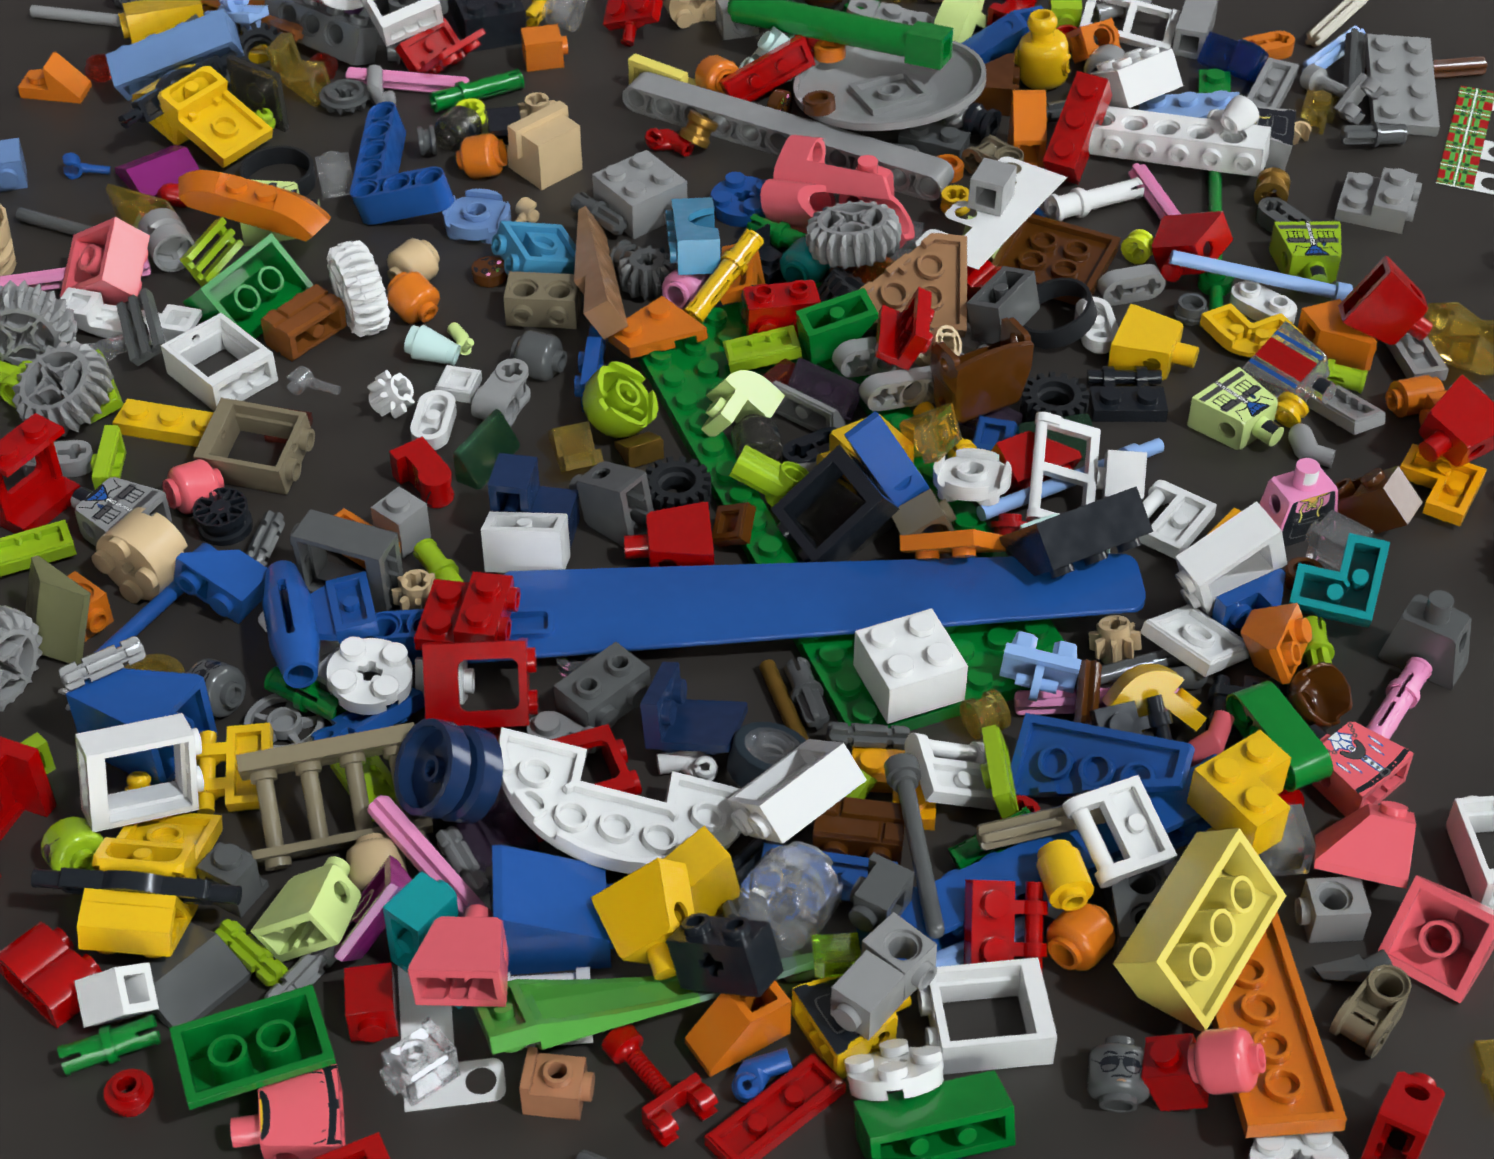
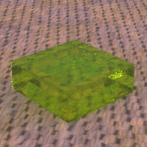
(834, 953)

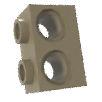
(542, 300)

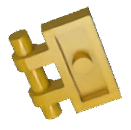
(238, 794)

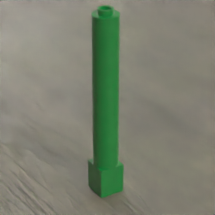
(919, 44)

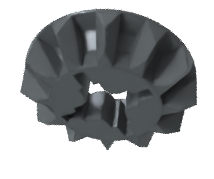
(345, 96)

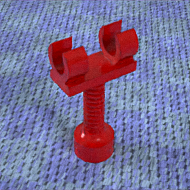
(624, 1045)

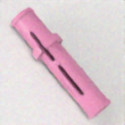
(1400, 696)

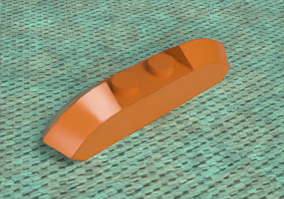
(252, 203)

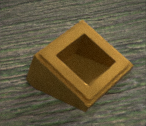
(641, 449)

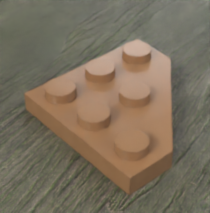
(936, 266)

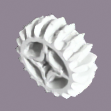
(359, 286)

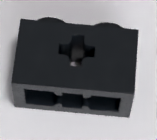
(725, 955)

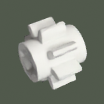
(390, 394)

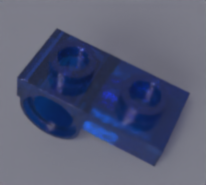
(1239, 57)

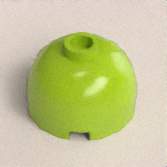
(618, 401)

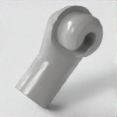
(375, 85)
(1306, 446)

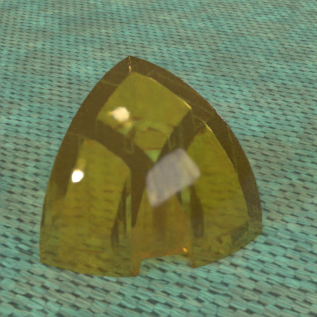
(1462, 337)

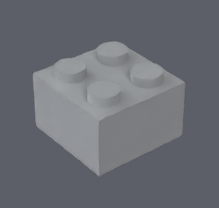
(639, 191)

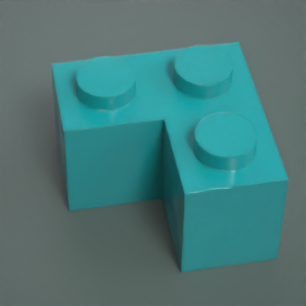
(1346, 594)
(413, 913)

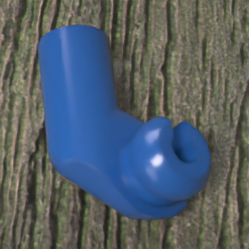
(756, 1072)

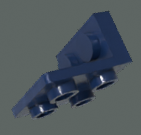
(685, 724)

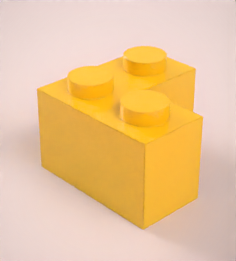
(1243, 789)

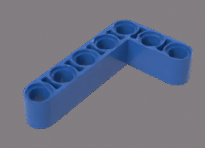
(379, 188)

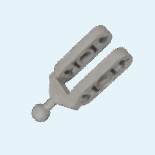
(888, 383)

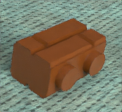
(303, 322)

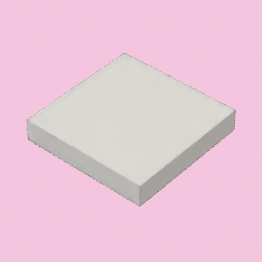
(1196, 640)

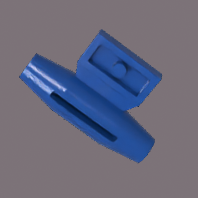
(301, 618)

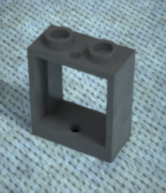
(374, 545)

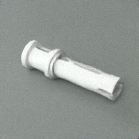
(1080, 201)

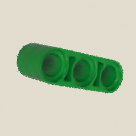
(1268, 710)

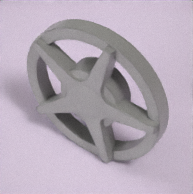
(284, 720)

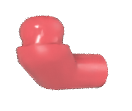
(1214, 739)

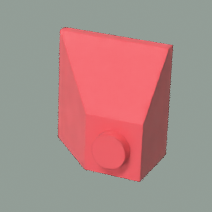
(1369, 844)
(1440, 938)

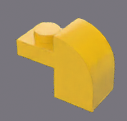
(1154, 680)

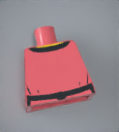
(296, 1117)

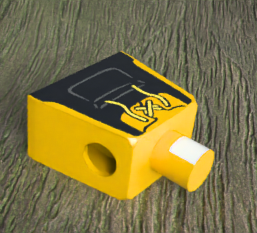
(831, 1042)

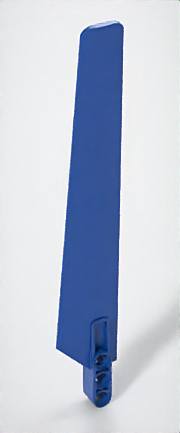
(741, 603)

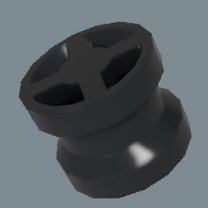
(982, 121)

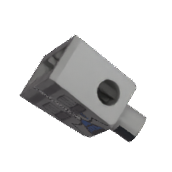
(110, 502)

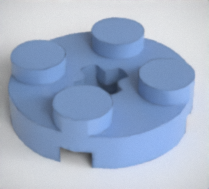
(463, 222)

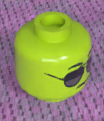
(70, 844)

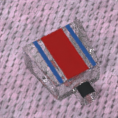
(1292, 365)

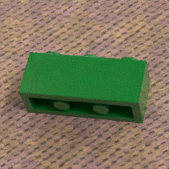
(947, 1123)

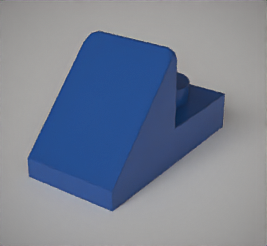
(1234, 606)

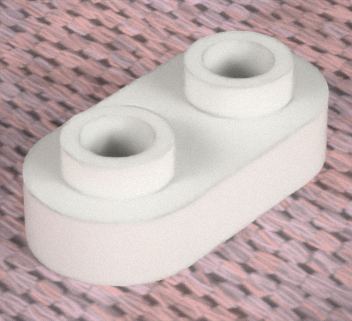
(1261, 302)
(1103, 331)
(434, 418)

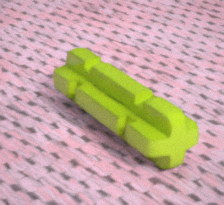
(251, 953)

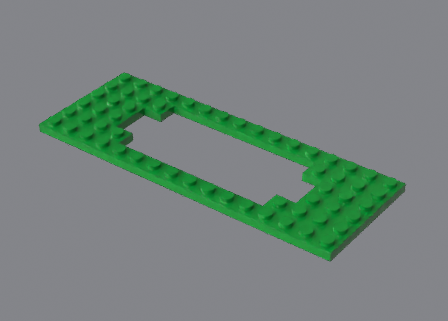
(681, 382)

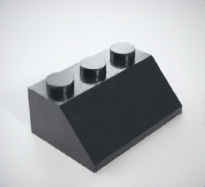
(1080, 534)

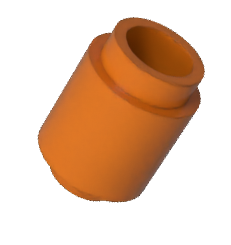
(1409, 395)

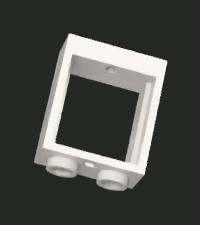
(405, 21)
(237, 381)
(1230, 557)
(795, 790)
(146, 803)
(1466, 818)
(989, 981)

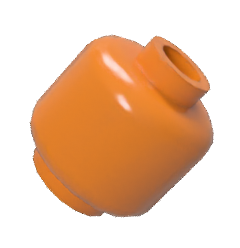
(712, 70)
(482, 156)
(413, 297)
(1080, 937)

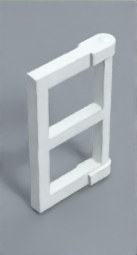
(1133, 5)
(1088, 479)

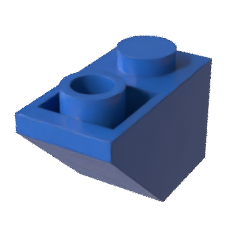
(223, 579)

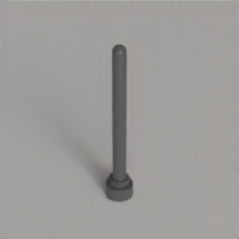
(903, 776)

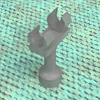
(1315, 79)

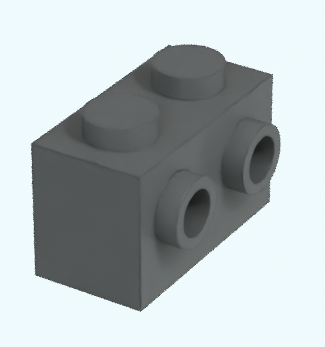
(1007, 294)
(603, 688)

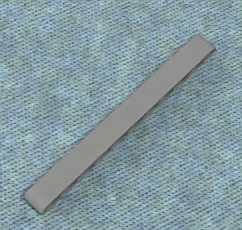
(769, 128)

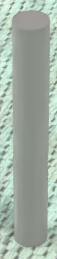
(74, 15)

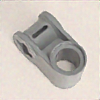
(503, 391)

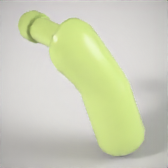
(461, 338)

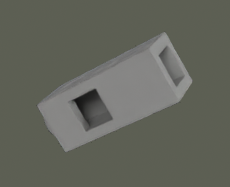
(1193, 27)

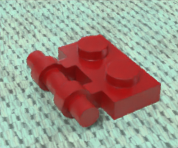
(991, 921)

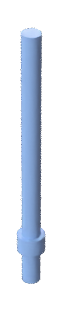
(1334, 291)
(1054, 485)

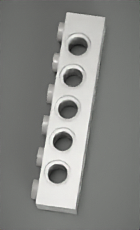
(1180, 141)

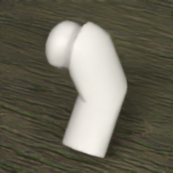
(689, 762)

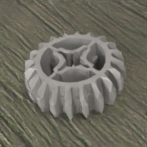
(853, 234)
(32, 322)
(64, 385)
(17, 653)

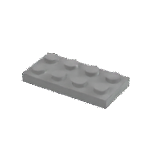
(1408, 76)

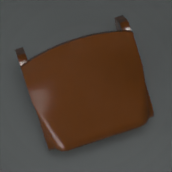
(984, 377)

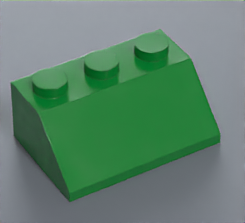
(251, 286)
(251, 1046)

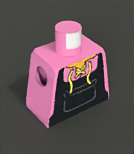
(1299, 499)

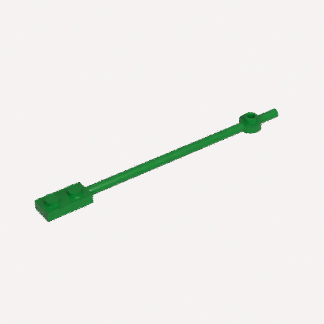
(1210, 283)

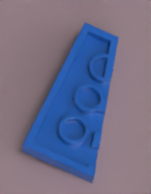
(1075, 758)

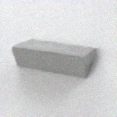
(807, 410)

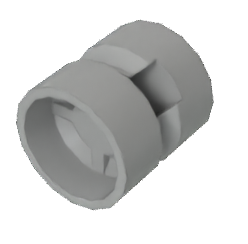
(167, 238)

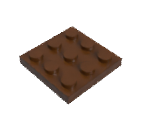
(1059, 251)

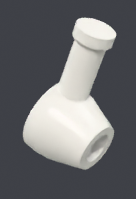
(1237, 115)

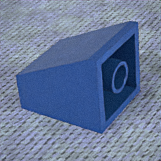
(140, 696)
(549, 911)

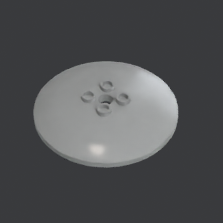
(886, 94)

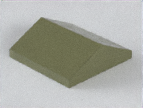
(58, 609)

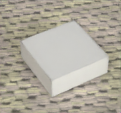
(460, 382)

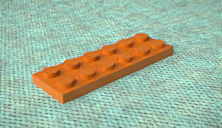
(1297, 1086)

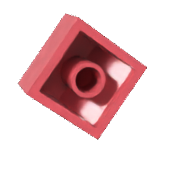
(107, 261)

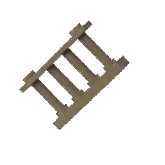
(307, 761)

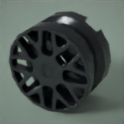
(223, 517)

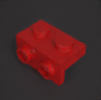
(776, 304)
(905, 333)

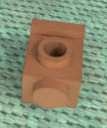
(555, 1085)

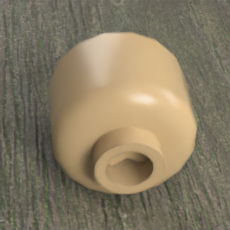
(414, 256)
(369, 855)

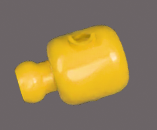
(1043, 52)

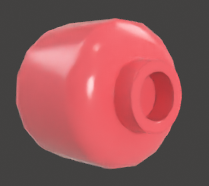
(190, 482)
(1226, 1061)

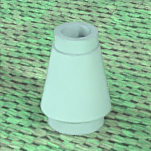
(431, 346)

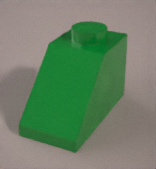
(833, 322)

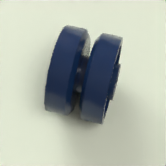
(448, 771)

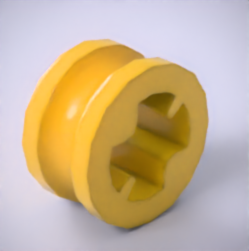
(951, 195)
(1290, 409)

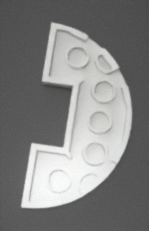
(603, 823)

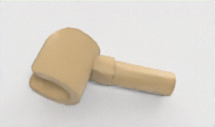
(1301, 130)
(526, 210)

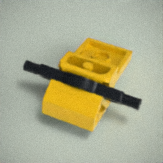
(198, 107)
(143, 885)

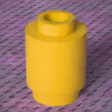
(1064, 875)

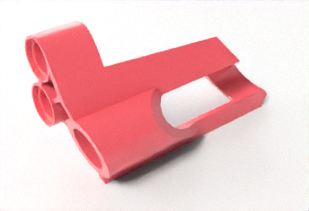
(807, 185)

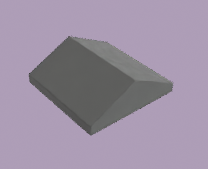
(195, 976)

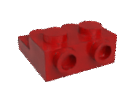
(469, 610)

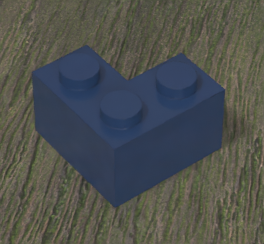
(516, 488)

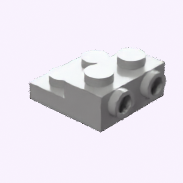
(1381, 201)

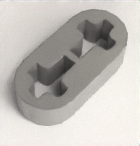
(1131, 284)
(66, 453)

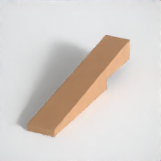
(597, 278)

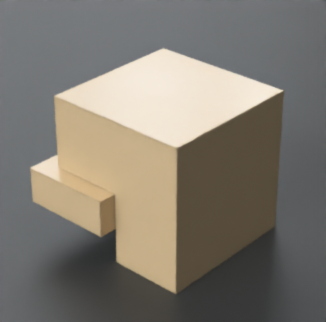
(545, 146)

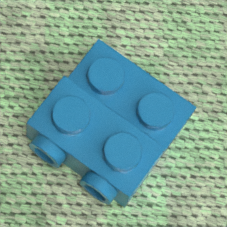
(534, 247)

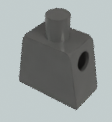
(614, 500)
(1433, 632)

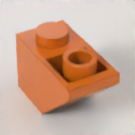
(1029, 125)
(1340, 342)
(1277, 640)
(739, 1027)

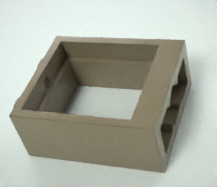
(236, 416)

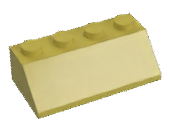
(1201, 928)

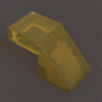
(302, 77)
(574, 447)

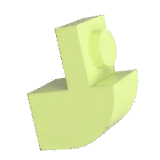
(962, 17)
(738, 397)

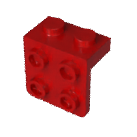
(436, 49)

